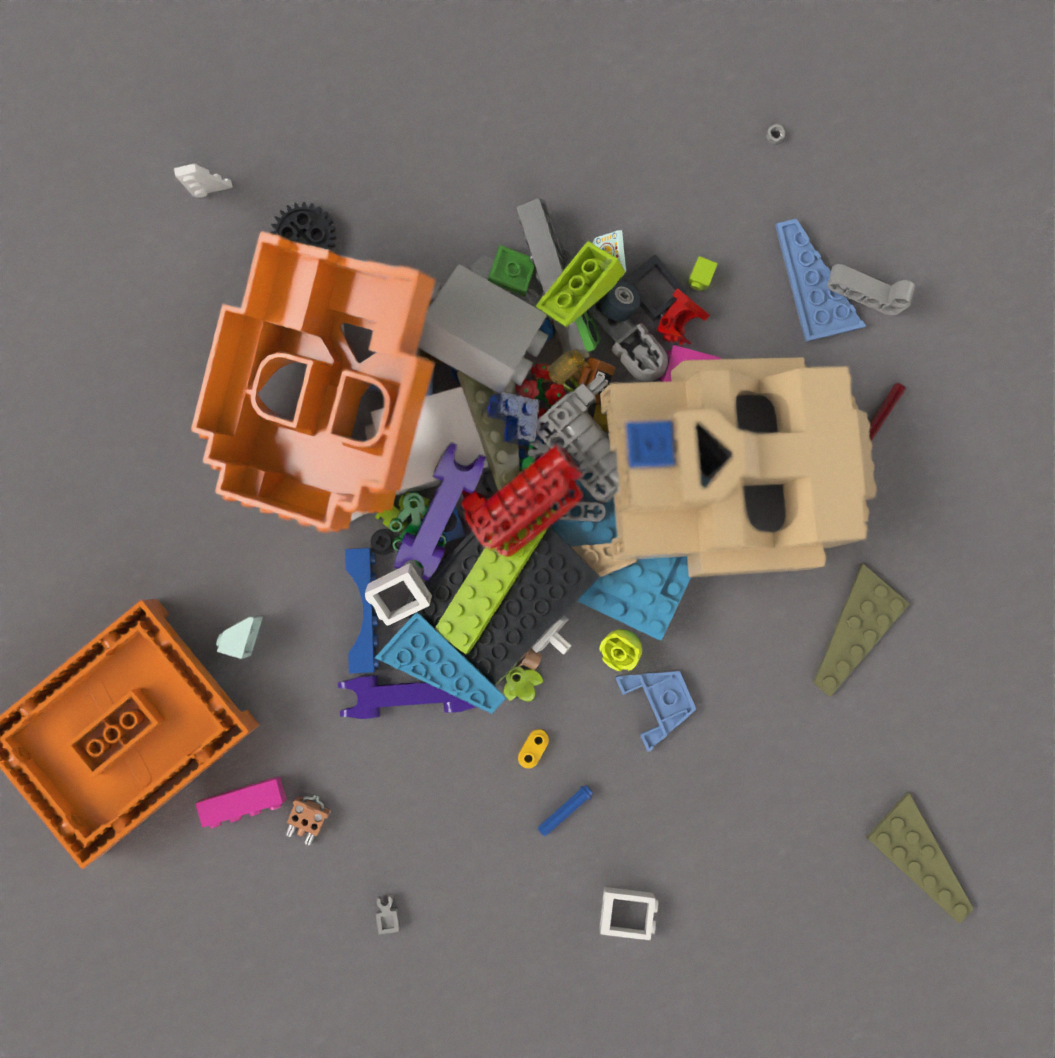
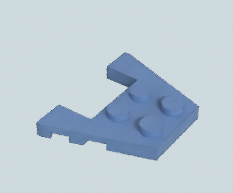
(667, 698)

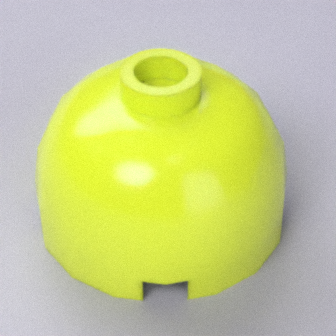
(621, 649)

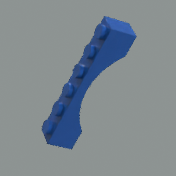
(362, 655)

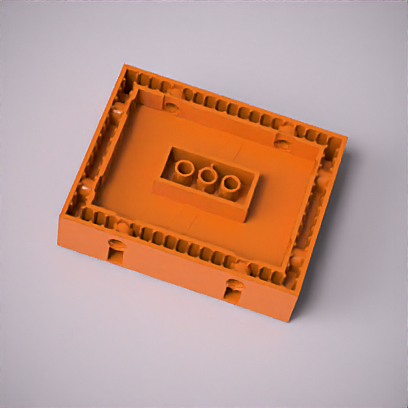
(117, 732)

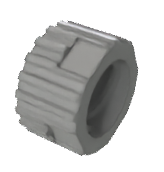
(772, 140)

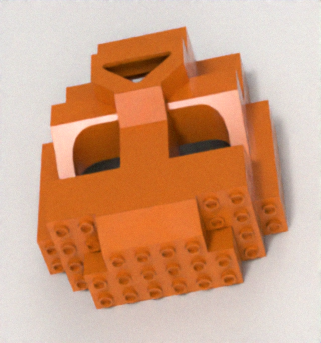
(296, 315)

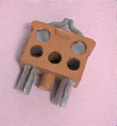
(310, 811)

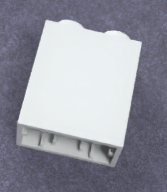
(442, 421)

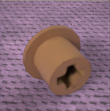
(530, 660)

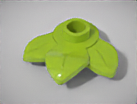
(523, 685)

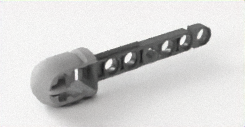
(624, 333)

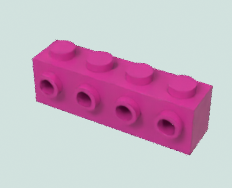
(241, 801)

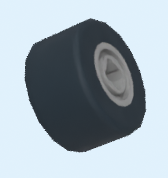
(620, 301)

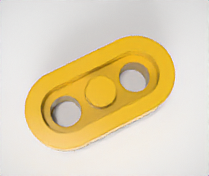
(532, 748)

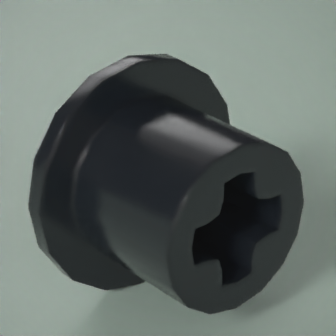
(383, 541)

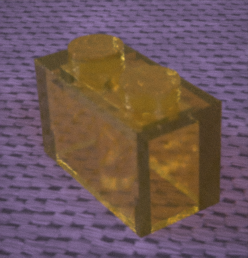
(567, 367)

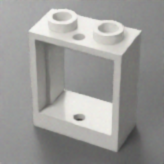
(414, 583)
(631, 895)

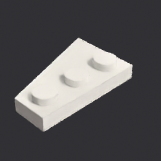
(200, 181)

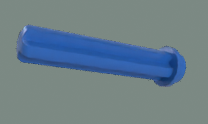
(565, 810)

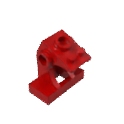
(677, 317)

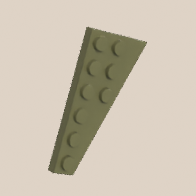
(501, 455)
(913, 849)

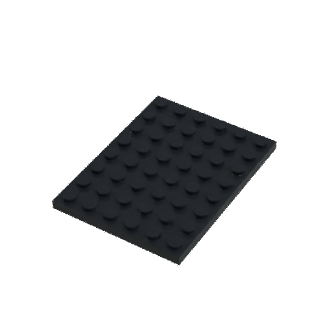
(536, 601)

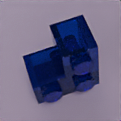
(519, 414)

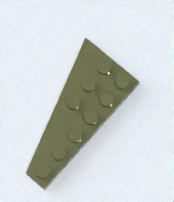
(862, 622)

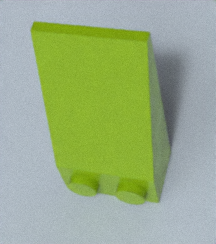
(581, 284)

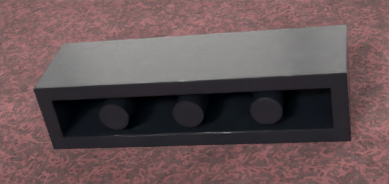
(708, 452)

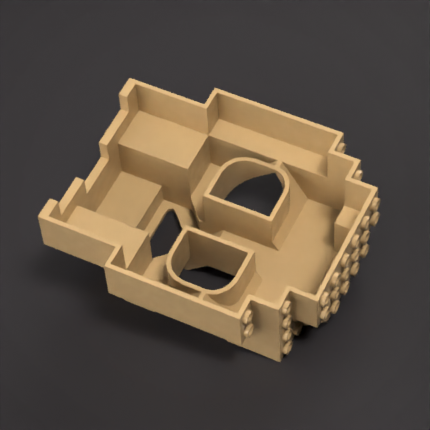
(816, 455)

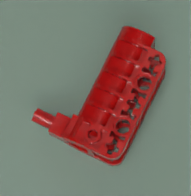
(524, 501)

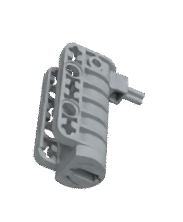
(583, 438)

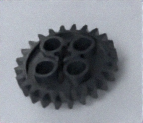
(317, 223)

